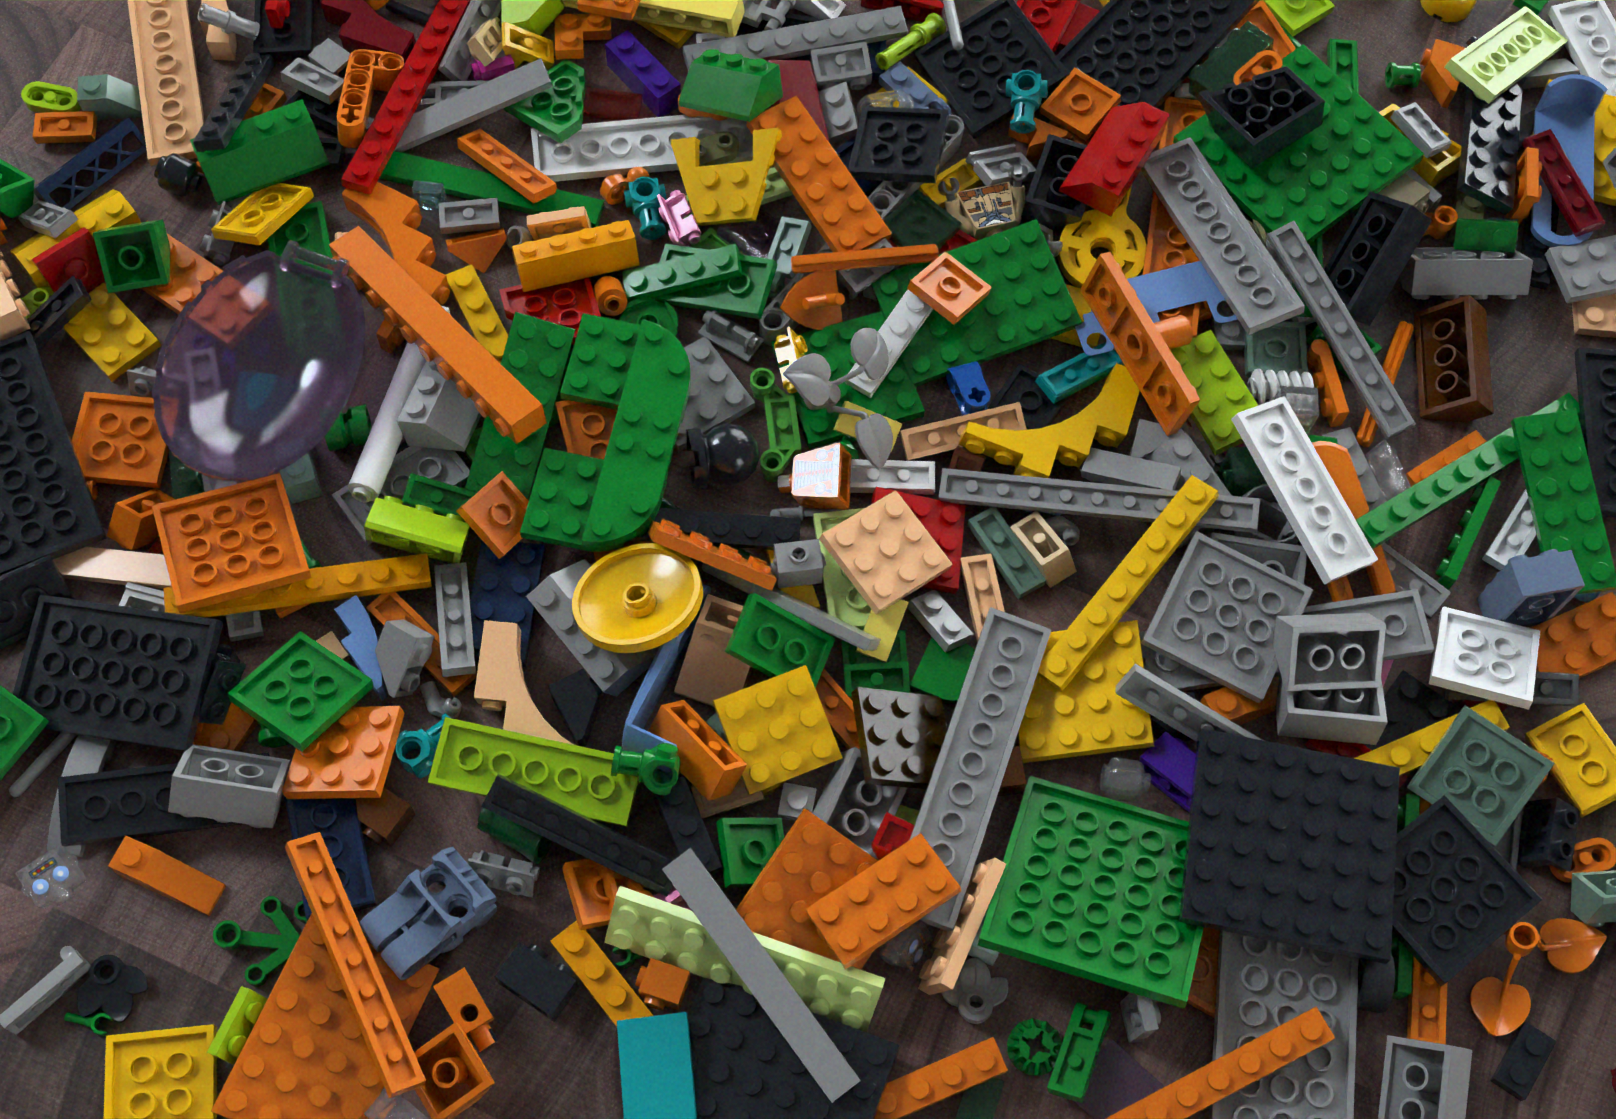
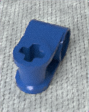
(968, 387)

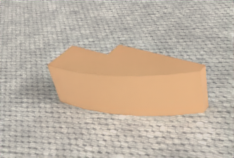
(220, 44)

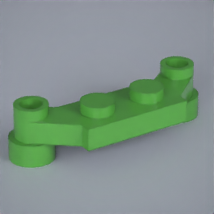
(780, 422)

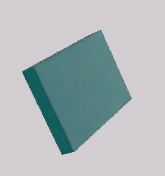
(656, 1067)

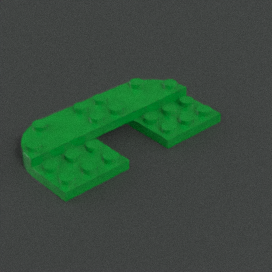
(612, 500)

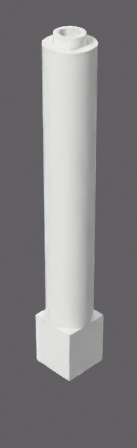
(385, 433)

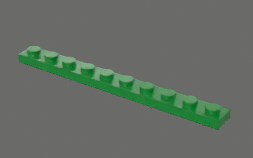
(1448, 482)

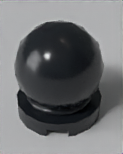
(723, 454)

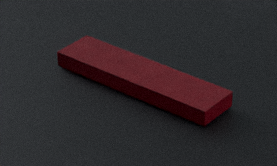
(1565, 184)

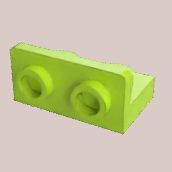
(237, 1025)

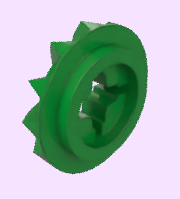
(1018, 1050)

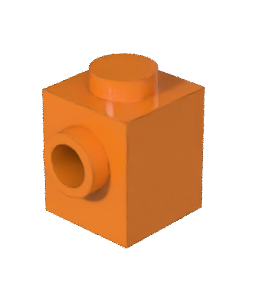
(662, 985)

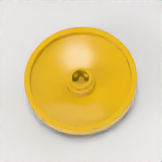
(637, 598)

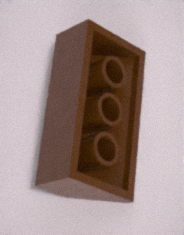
(1453, 361)

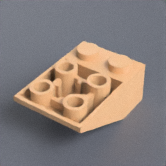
(707, 668)

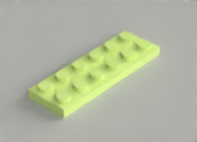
(1505, 54)

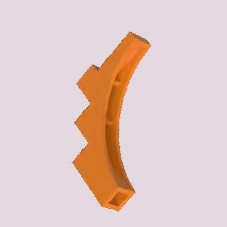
(397, 221)

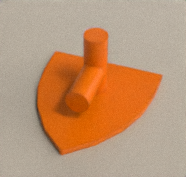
(815, 301)

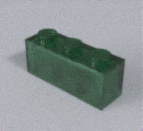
(1226, 60)

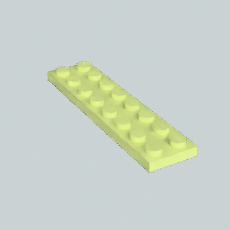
(679, 938)

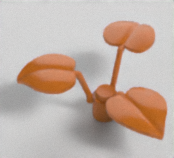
(1569, 948)

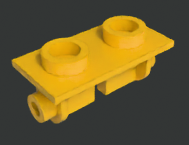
(788, 350)

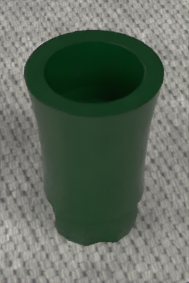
(513, 835)

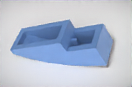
(361, 642)

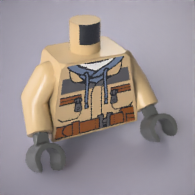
(987, 208)

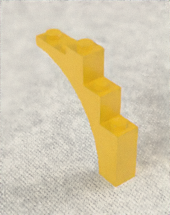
(1068, 441)

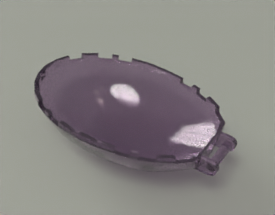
(259, 364)

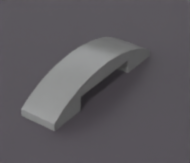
(86, 757)

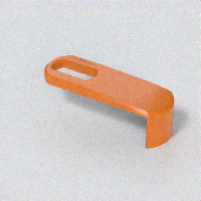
(1342, 471)

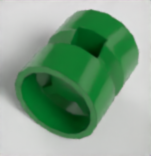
(349, 428)

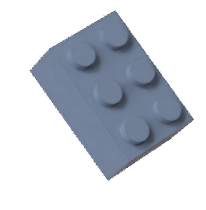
(1532, 588)

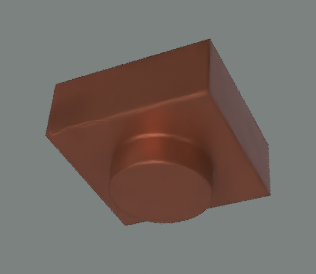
(965, 460)

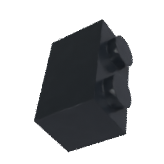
(537, 980)

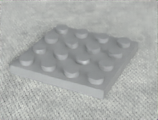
(1224, 616)

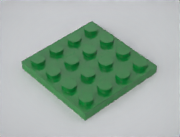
(894, 398)

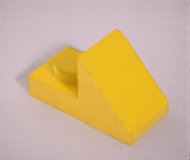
(526, 46)

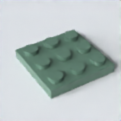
(1481, 773)

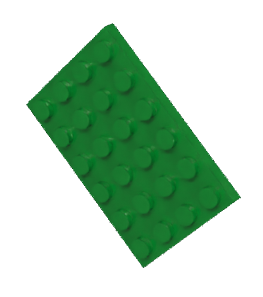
(1021, 309)

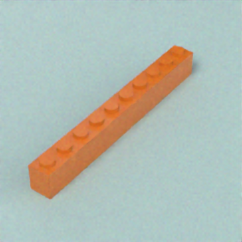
(439, 337)

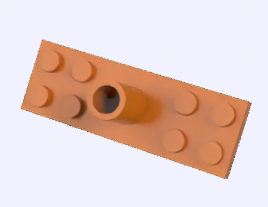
(1143, 344)

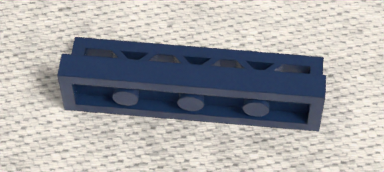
(87, 155)

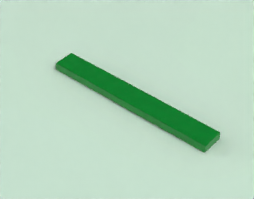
(481, 185)

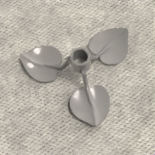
(811, 379)

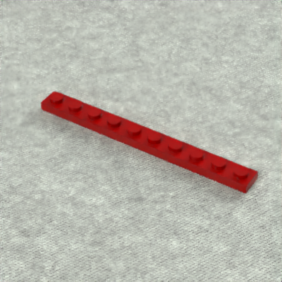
(404, 97)

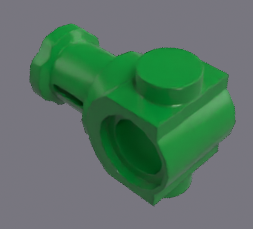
(644, 766)

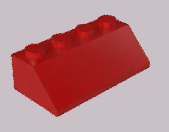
(1115, 156)

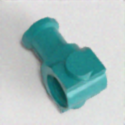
(1025, 101)
(646, 207)
(421, 740)

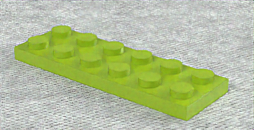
(569, 774)

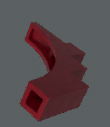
(366, 29)

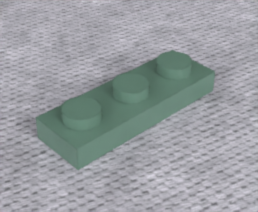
(1006, 552)

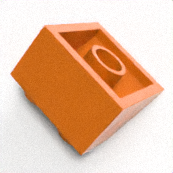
(452, 1074)

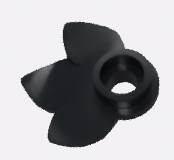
(110, 994)

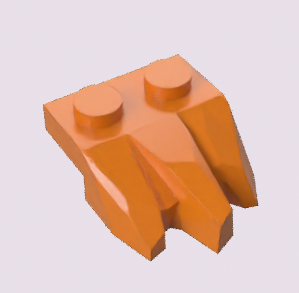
(594, 891)

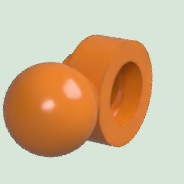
(613, 185)

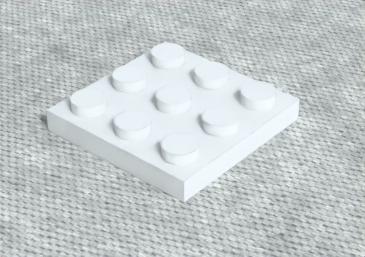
(1485, 657)

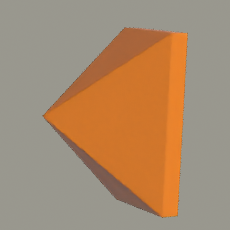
(478, 248)

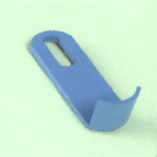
(1569, 111)
(651, 689)

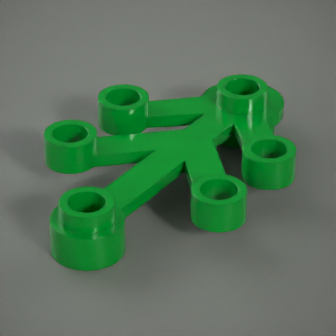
(283, 943)

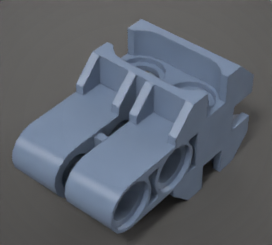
(416, 923)

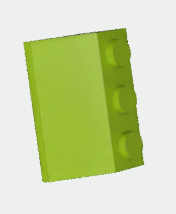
(416, 529)

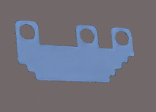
(1162, 292)

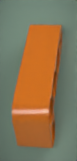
(364, 73)

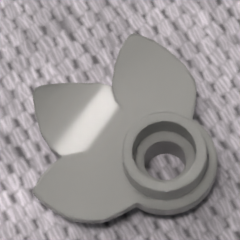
(976, 986)

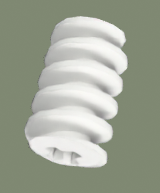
(1266, 385)

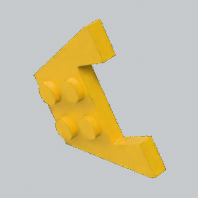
(726, 190)

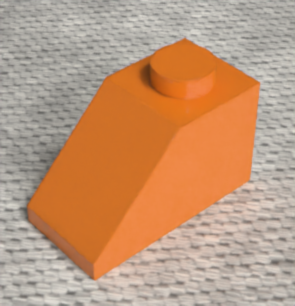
(1435, 75)
(134, 520)

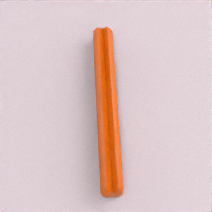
(864, 258)
(1391, 367)

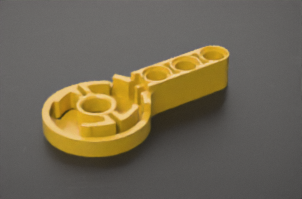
(1104, 231)

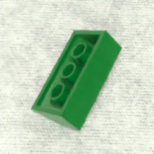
(264, 153)

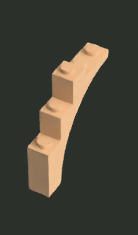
(502, 682)

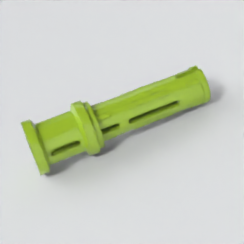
(916, 38)

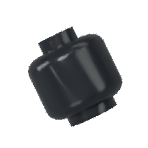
(177, 174)

